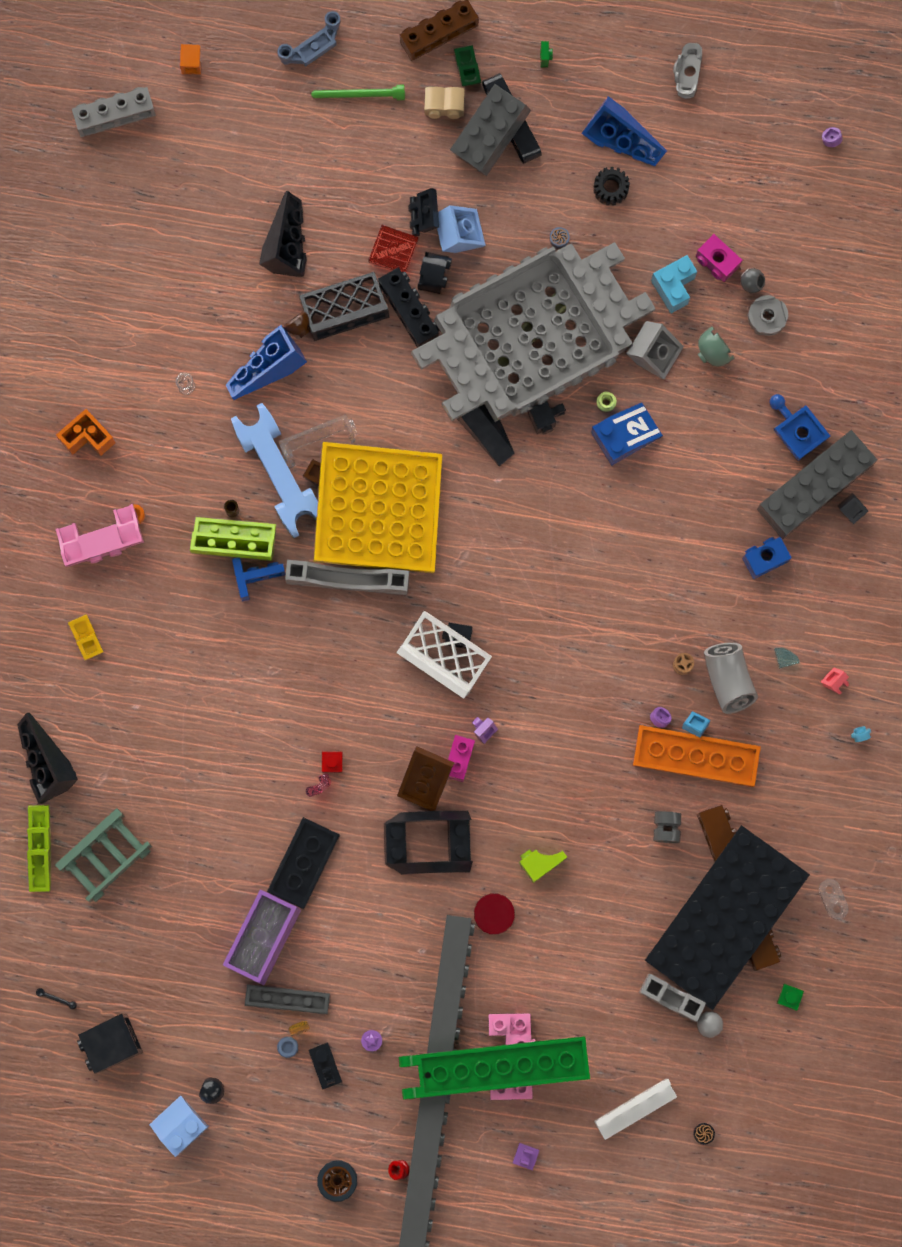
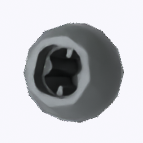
(752, 280)

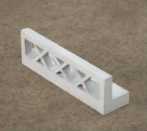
(635, 1109)

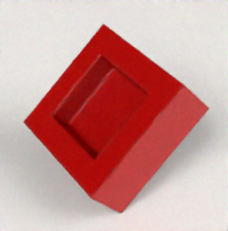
(332, 762)

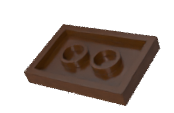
(425, 779)

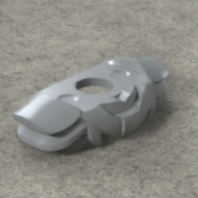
(690, 57)

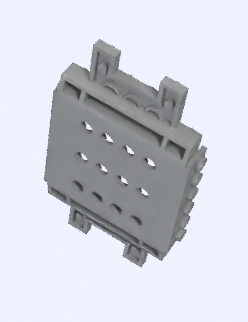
(591, 301)

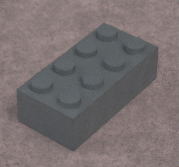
(490, 129)

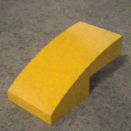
(85, 637)

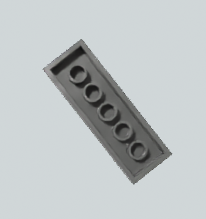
(817, 484)

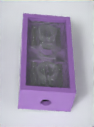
(262, 937)

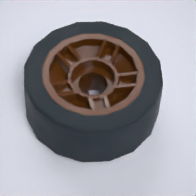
(326, 1183)

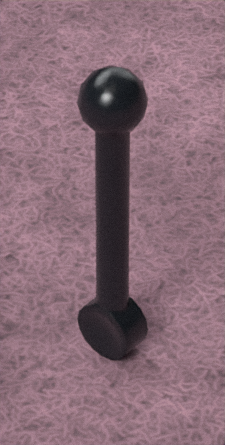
(40, 992)

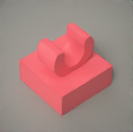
(835, 679)

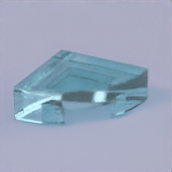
(785, 657)

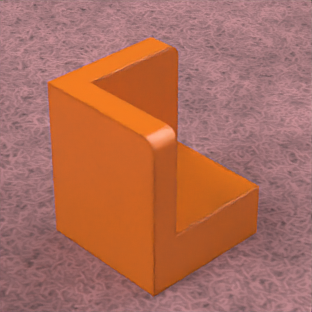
(190, 59)

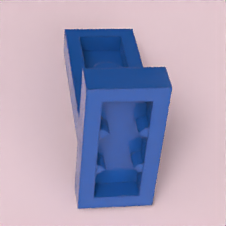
(255, 575)

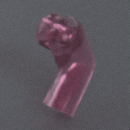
(317, 789)

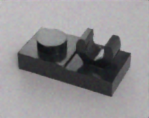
(325, 1066)

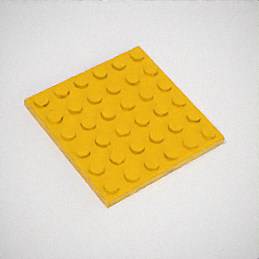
(378, 507)

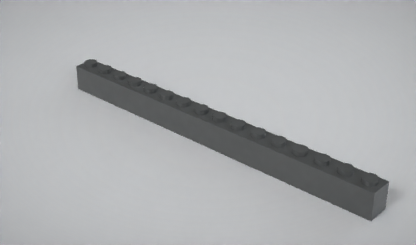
(431, 1109)

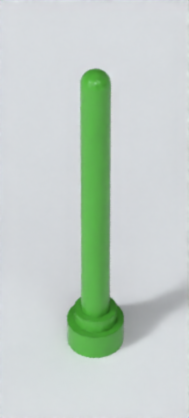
(397, 93)

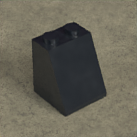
(109, 1043)

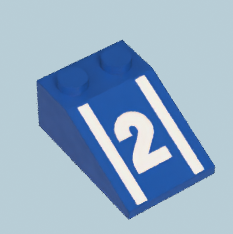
(625, 433)

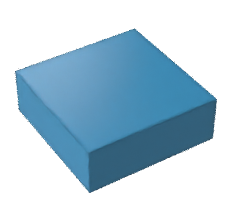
(696, 724)

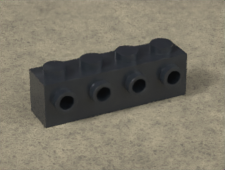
(408, 307)

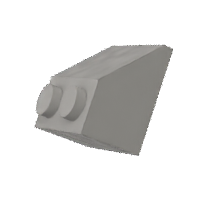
(655, 349)

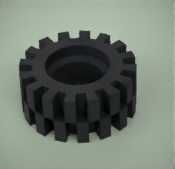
(614, 175)

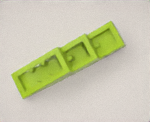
(39, 848)

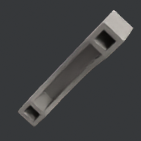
(318, 575)

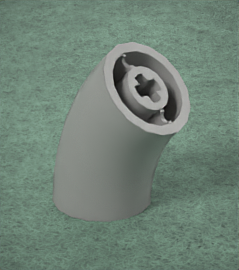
(730, 677)

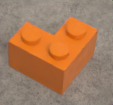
(83, 430)

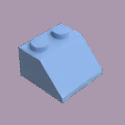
(459, 229)
(178, 1126)

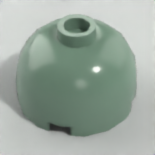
(713, 349)

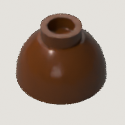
(298, 325)

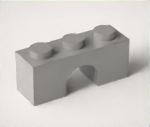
(672, 998)

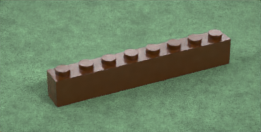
(718, 835)

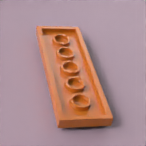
(696, 756)

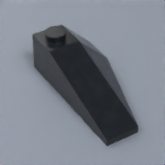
(283, 246)
(488, 434)

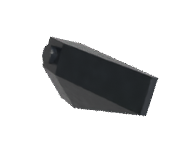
(49, 766)

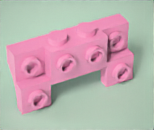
(102, 542)
(516, 1030)

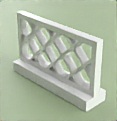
(437, 670)

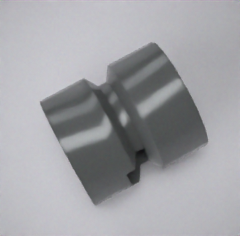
(667, 819)

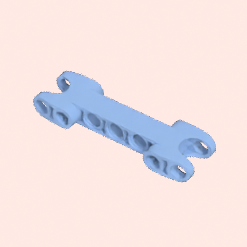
(261, 438)

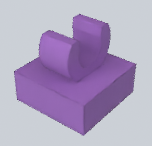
(485, 729)
(525, 1156)

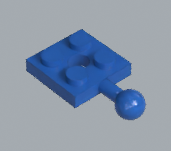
(801, 419)

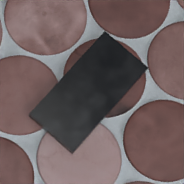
(303, 863)

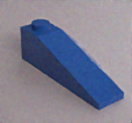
(620, 131)
(273, 361)

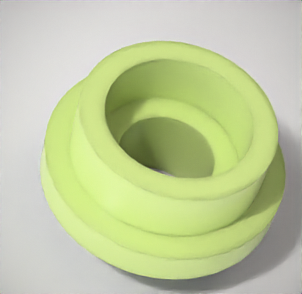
(609, 396)

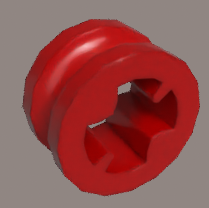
(404, 1169)

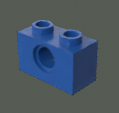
(758, 566)

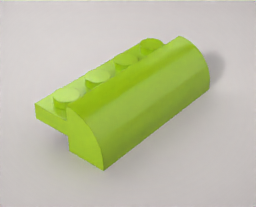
(233, 538)

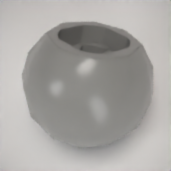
(710, 1024)

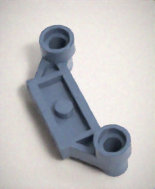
(314, 46)

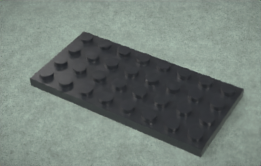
(727, 917)

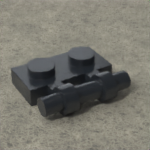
(424, 212)

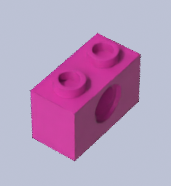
(715, 247)
(460, 754)

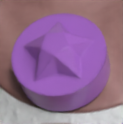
(832, 137)
(660, 717)
(371, 1040)

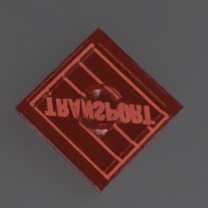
(393, 249)

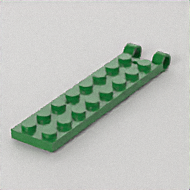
(498, 1067)

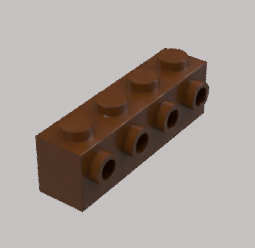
(439, 29)

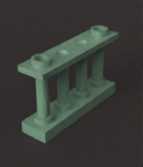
(84, 849)

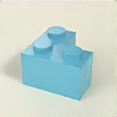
(670, 283)

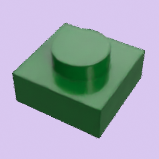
(545, 54)
(790, 997)

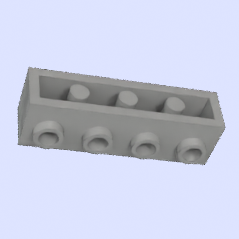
(113, 111)

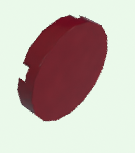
(494, 913)

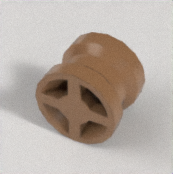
(686, 662)

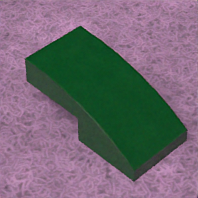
(467, 66)

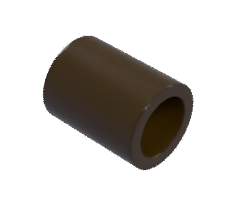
(231, 503)

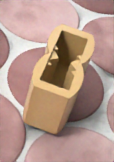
(444, 102)

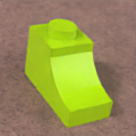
(538, 865)

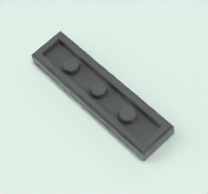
(287, 999)

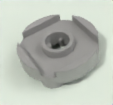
(773, 306)

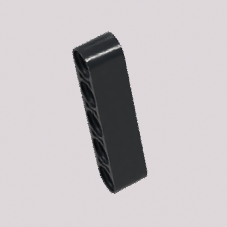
(523, 140)

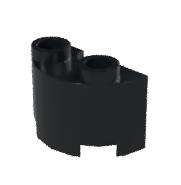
(433, 272)

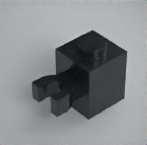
(544, 418)

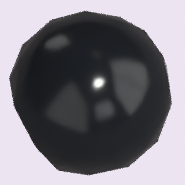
(211, 1090)

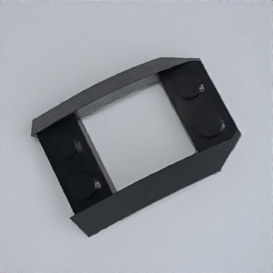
(458, 842)

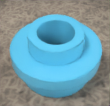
(861, 734)

